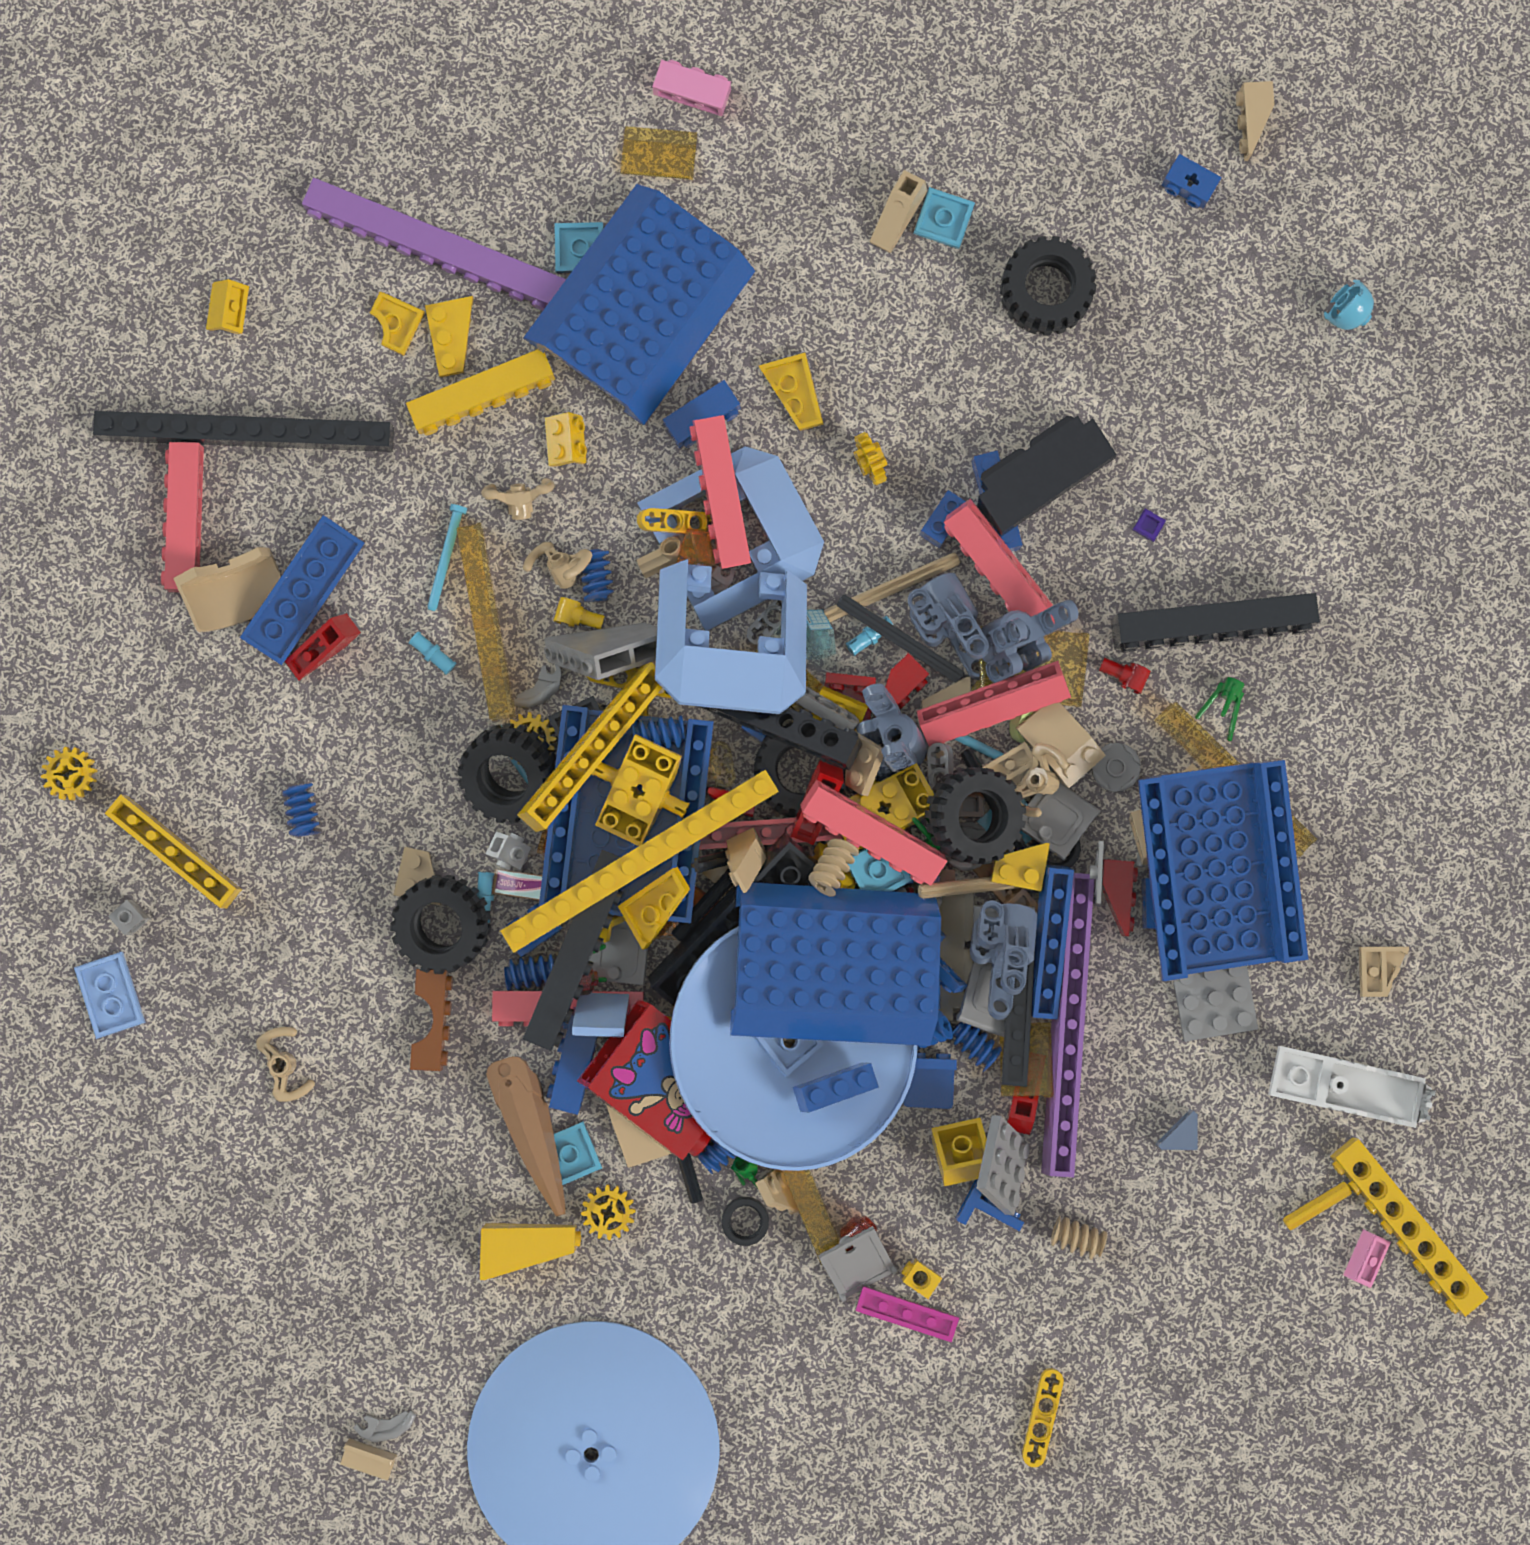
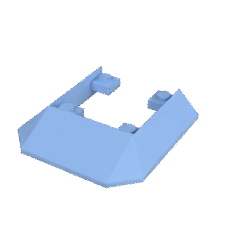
(788, 526)
(730, 678)

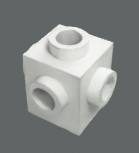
(508, 850)

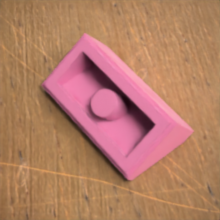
(1367, 1258)

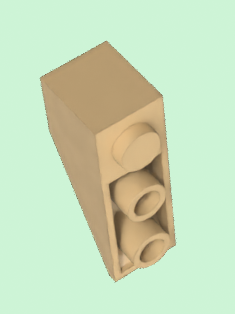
(1256, 104)
(898, 210)
(745, 858)

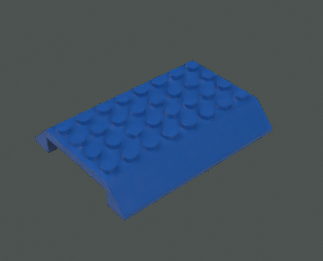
(642, 301)
(577, 842)
(1223, 868)
(837, 965)

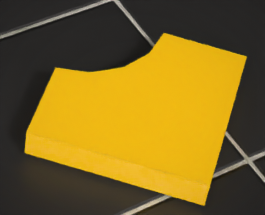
(398, 321)

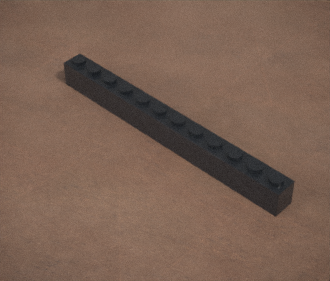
(244, 431)

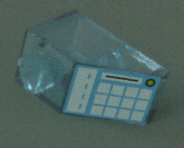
(819, 635)

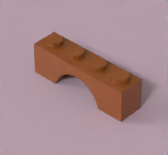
(430, 1052)

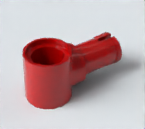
(1131, 676)

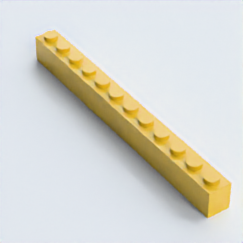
(639, 861)

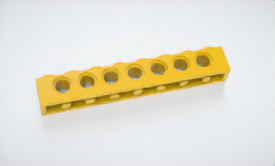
(591, 749)
(1469, 1294)

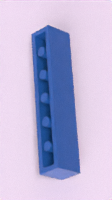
(1051, 940)

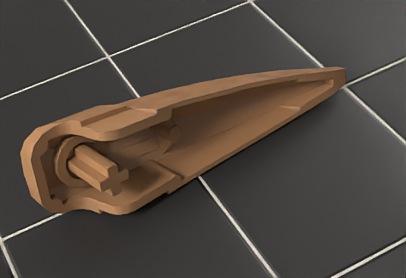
(528, 1119)

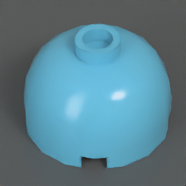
(1355, 306)

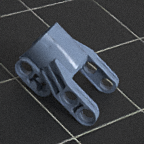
(952, 617)
(1022, 635)
(888, 723)
(1008, 948)

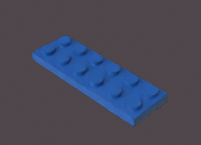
(302, 590)

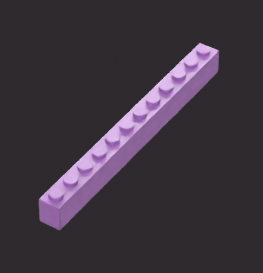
(431, 244)
(1068, 1037)

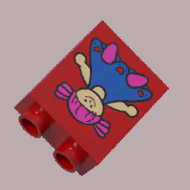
(638, 1082)

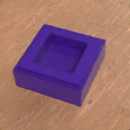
(1149, 525)

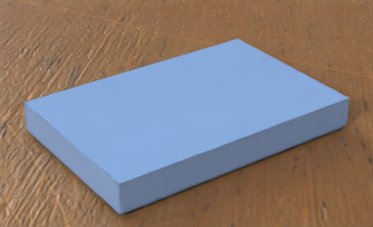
(109, 995)
(601, 1015)

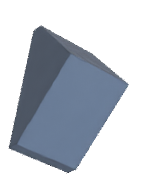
(1182, 1135)

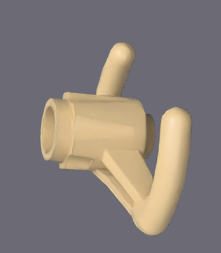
(518, 497)
(561, 565)
(1040, 777)
(264, 1046)

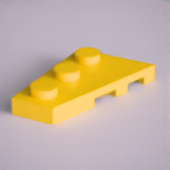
(449, 332)
(795, 388)
(653, 906)

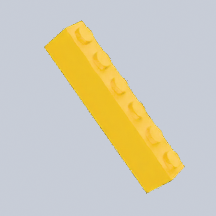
(480, 391)
(173, 851)

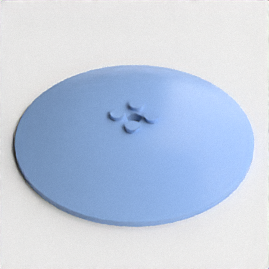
(745, 1084)
(602, 1391)

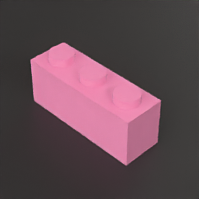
(692, 87)

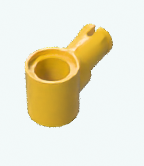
(573, 613)

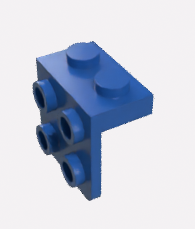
(932, 1082)

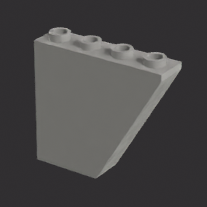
(605, 650)

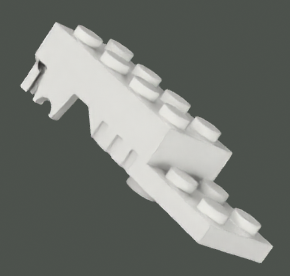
(1350, 1087)

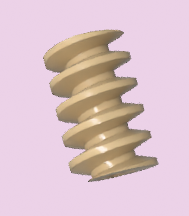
(832, 865)
(1080, 1238)

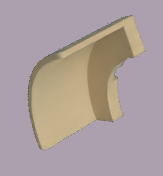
(229, 593)

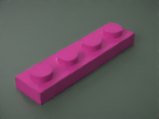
(907, 1313)

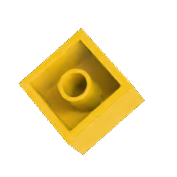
(959, 1150)

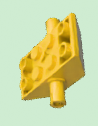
(903, 795)
(628, 810)

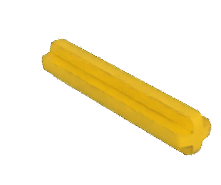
(1317, 1206)

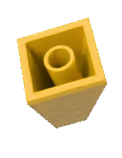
(519, 1246)

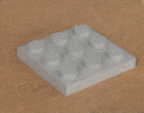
(1215, 1003)
(1003, 1165)

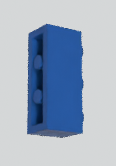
(713, 402)
(835, 1087)

